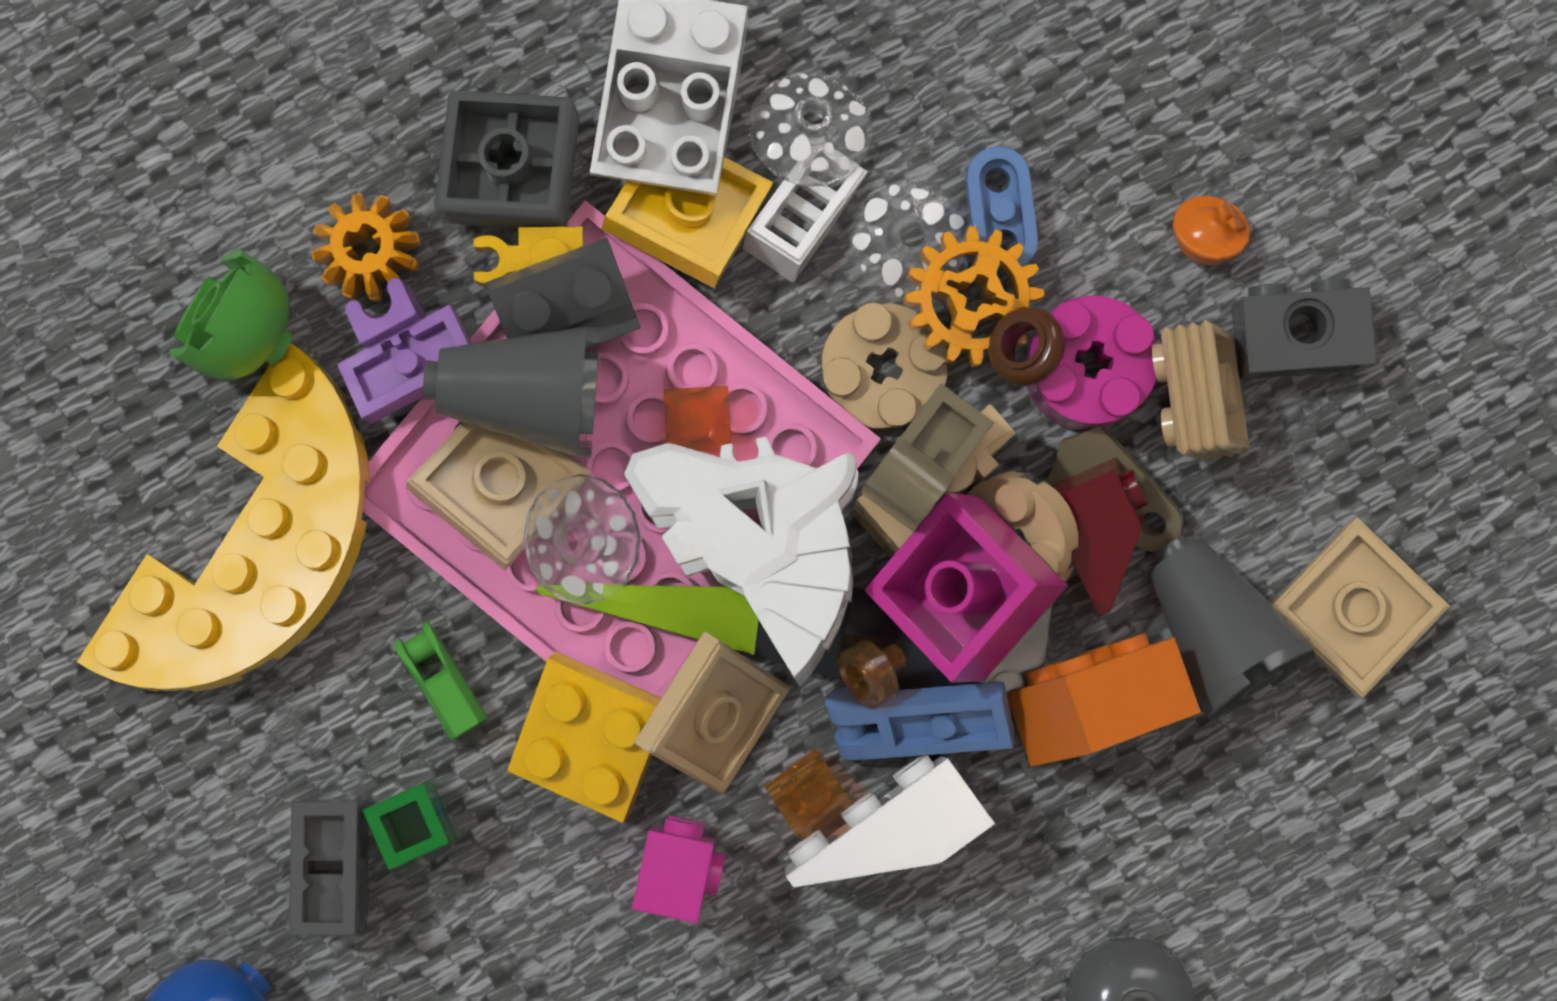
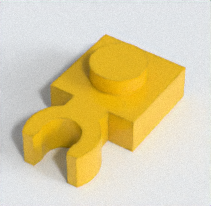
(534, 246)

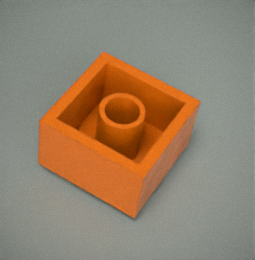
(1101, 699)

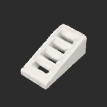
(780, 254)

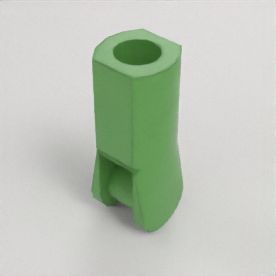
(445, 691)

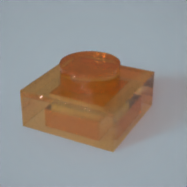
(698, 418)
(808, 795)

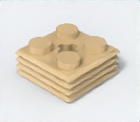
(1203, 391)

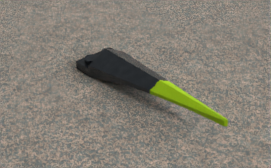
(734, 623)

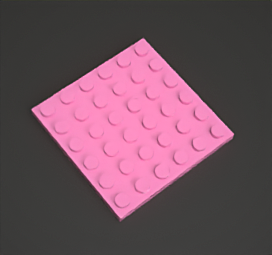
(679, 345)

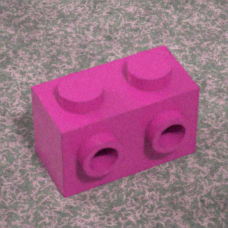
(678, 870)

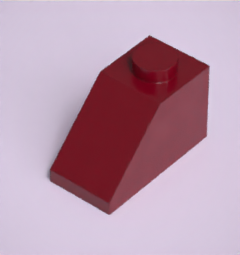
(1108, 525)

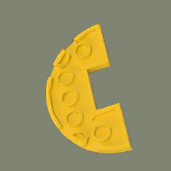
(277, 562)

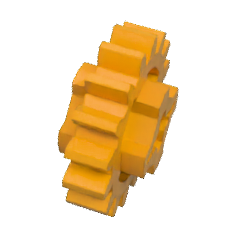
(945, 288)

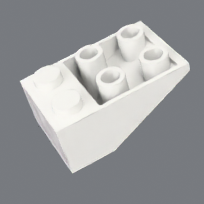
(670, 93)
(907, 828)

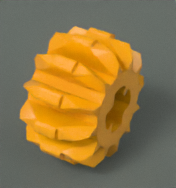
(359, 226)

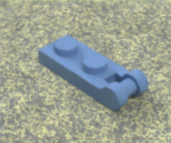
(923, 722)

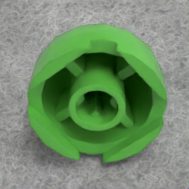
(235, 321)

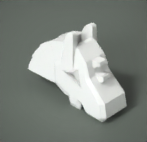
(791, 566)

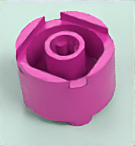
(1121, 345)

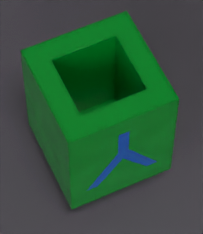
(410, 824)

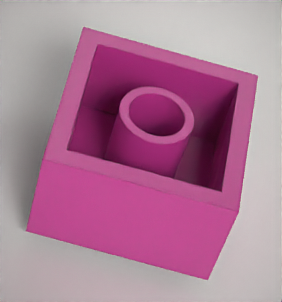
(965, 588)

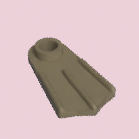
(1098, 446)

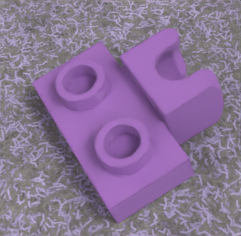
(395, 352)

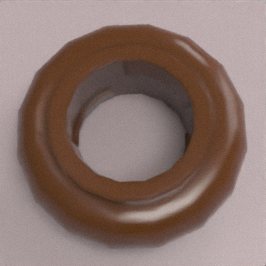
(1042, 362)

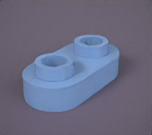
(1006, 210)

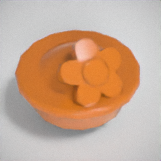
(1210, 230)

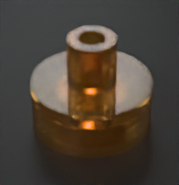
(871, 672)

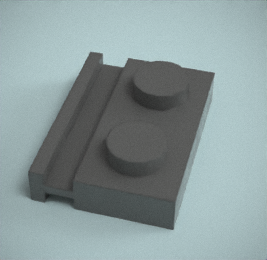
(566, 294)

